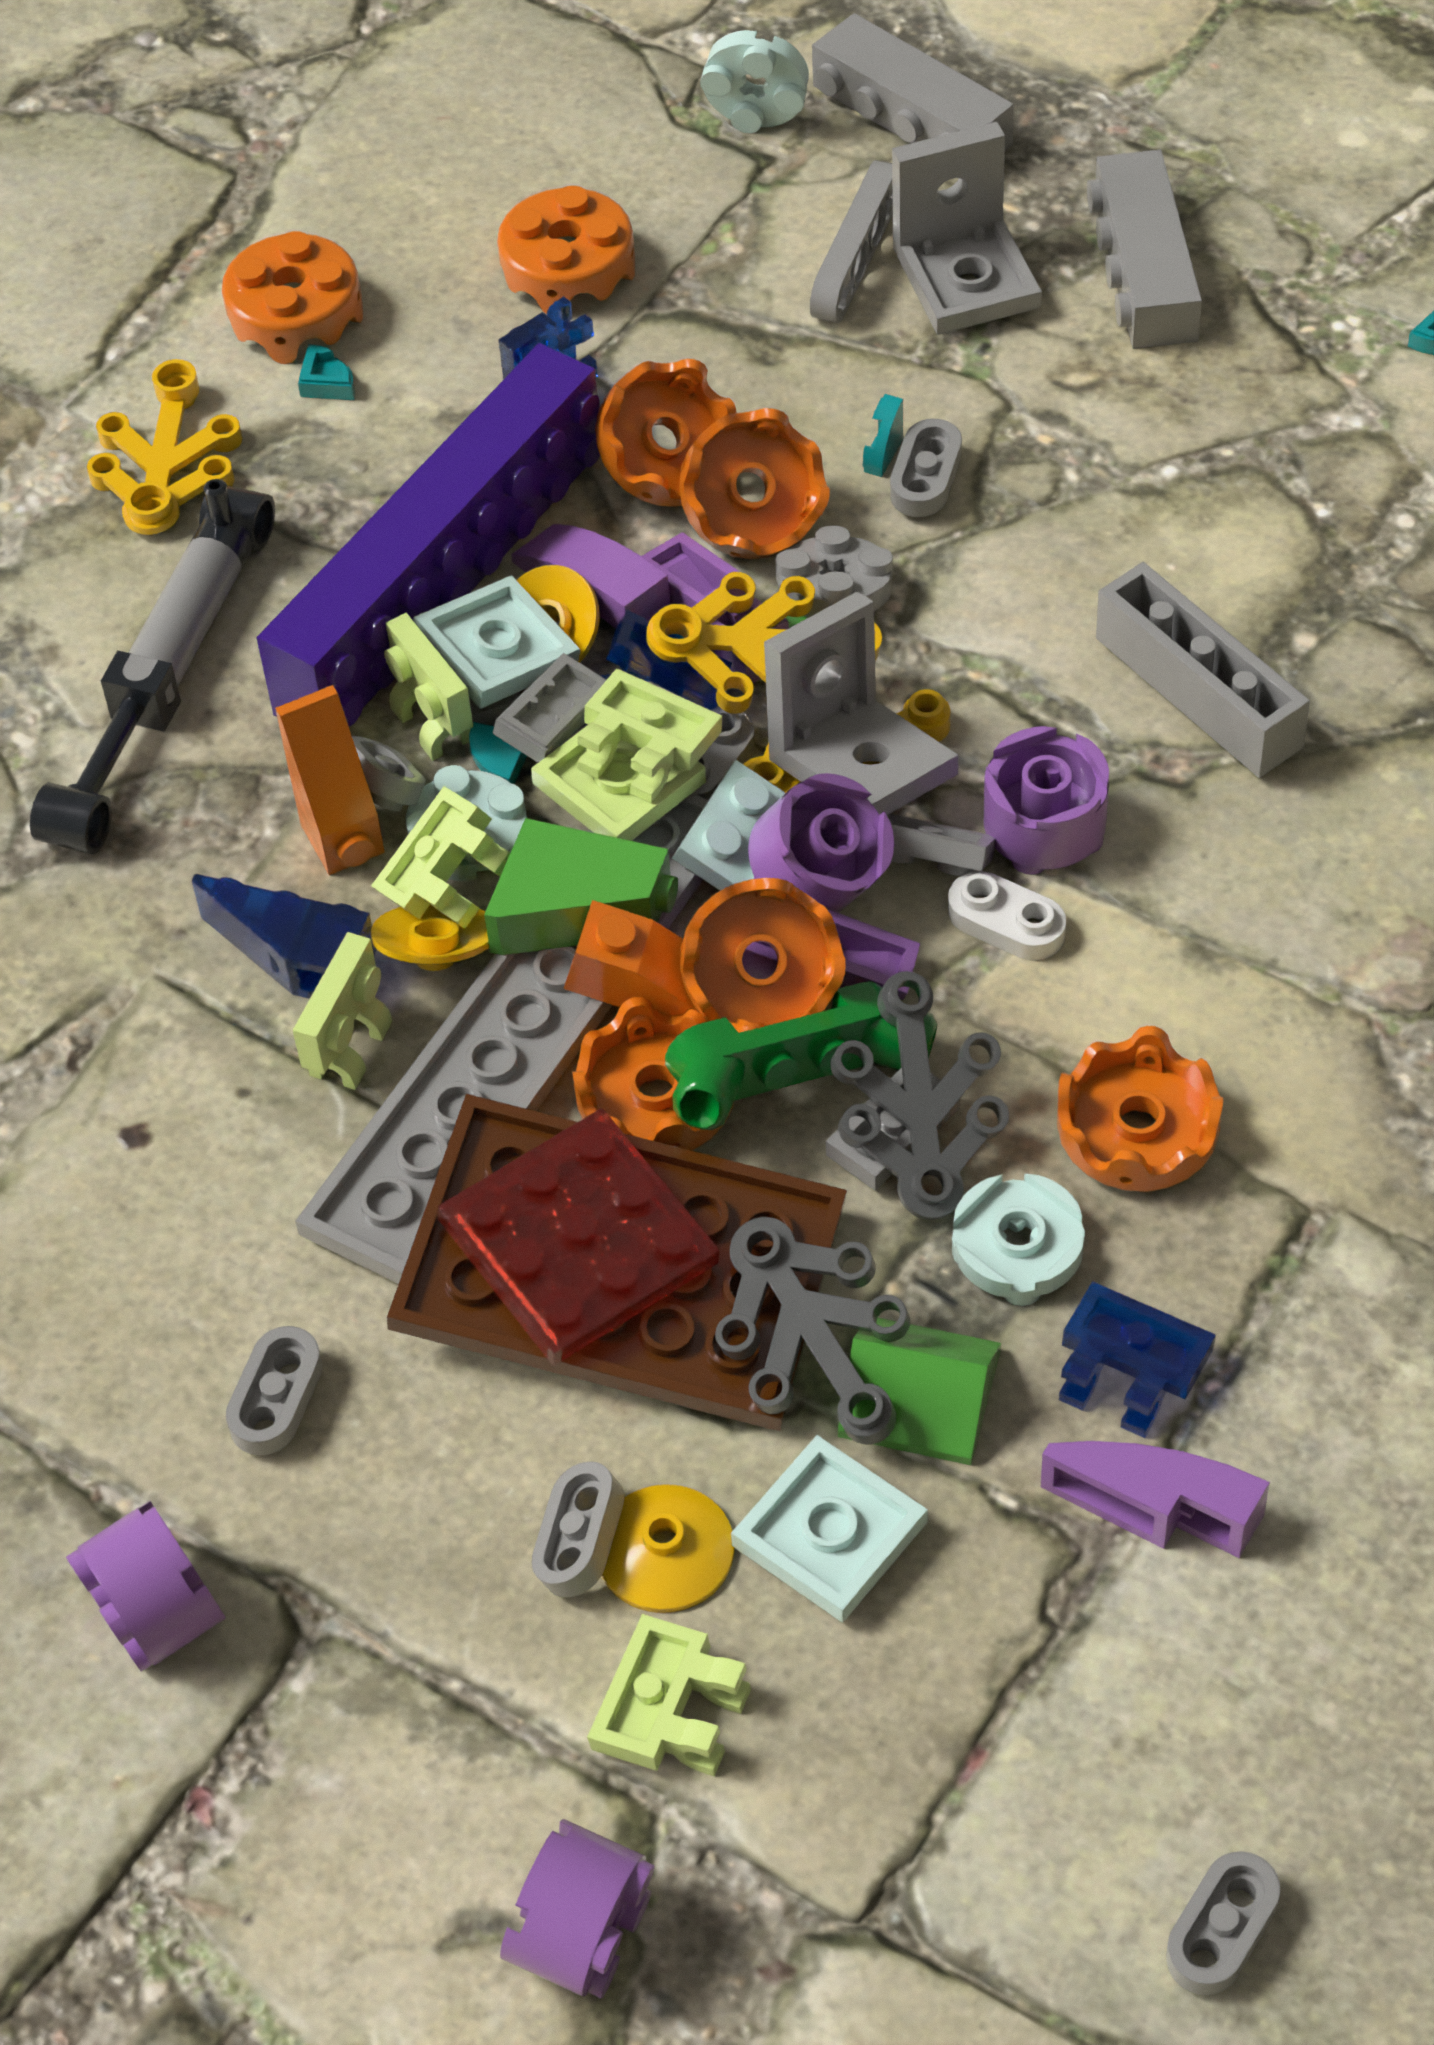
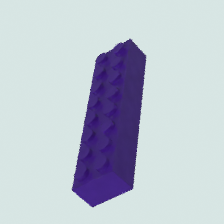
(437, 531)

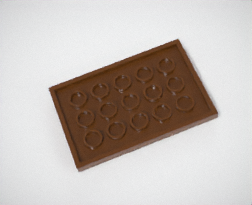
(669, 1346)

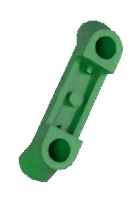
(722, 1065)

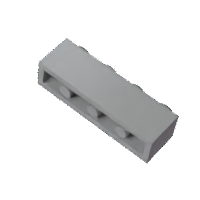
(902, 85)
(1145, 249)
(1202, 669)

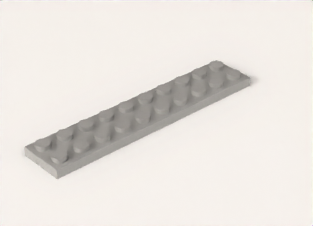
(499, 1043)

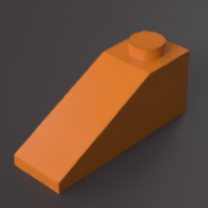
(329, 781)
(628, 958)

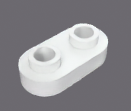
(1003, 915)

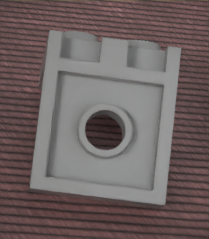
(959, 230)
(828, 713)

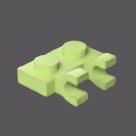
(429, 680)
(650, 718)
(432, 853)
(328, 1019)
(650, 1691)

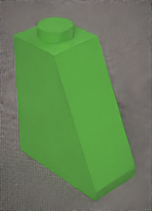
(557, 875)

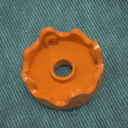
(556, 268)
(287, 316)
(650, 396)
(785, 462)
(768, 912)
(623, 1058)
(1147, 1078)

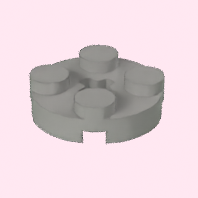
(837, 568)

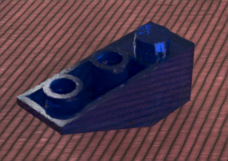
(279, 929)

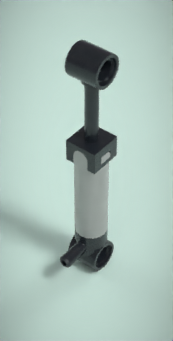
(145, 681)

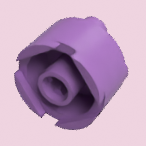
(1046, 799)
(823, 840)
(145, 1586)
(575, 1908)

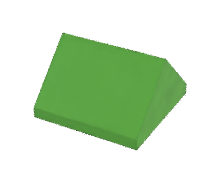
(935, 1384)

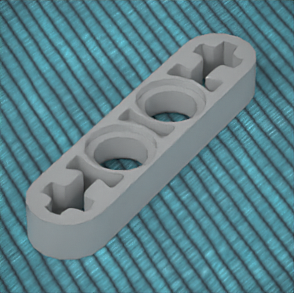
(854, 245)

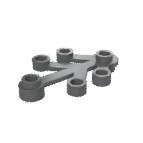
(917, 1105)
(805, 1317)

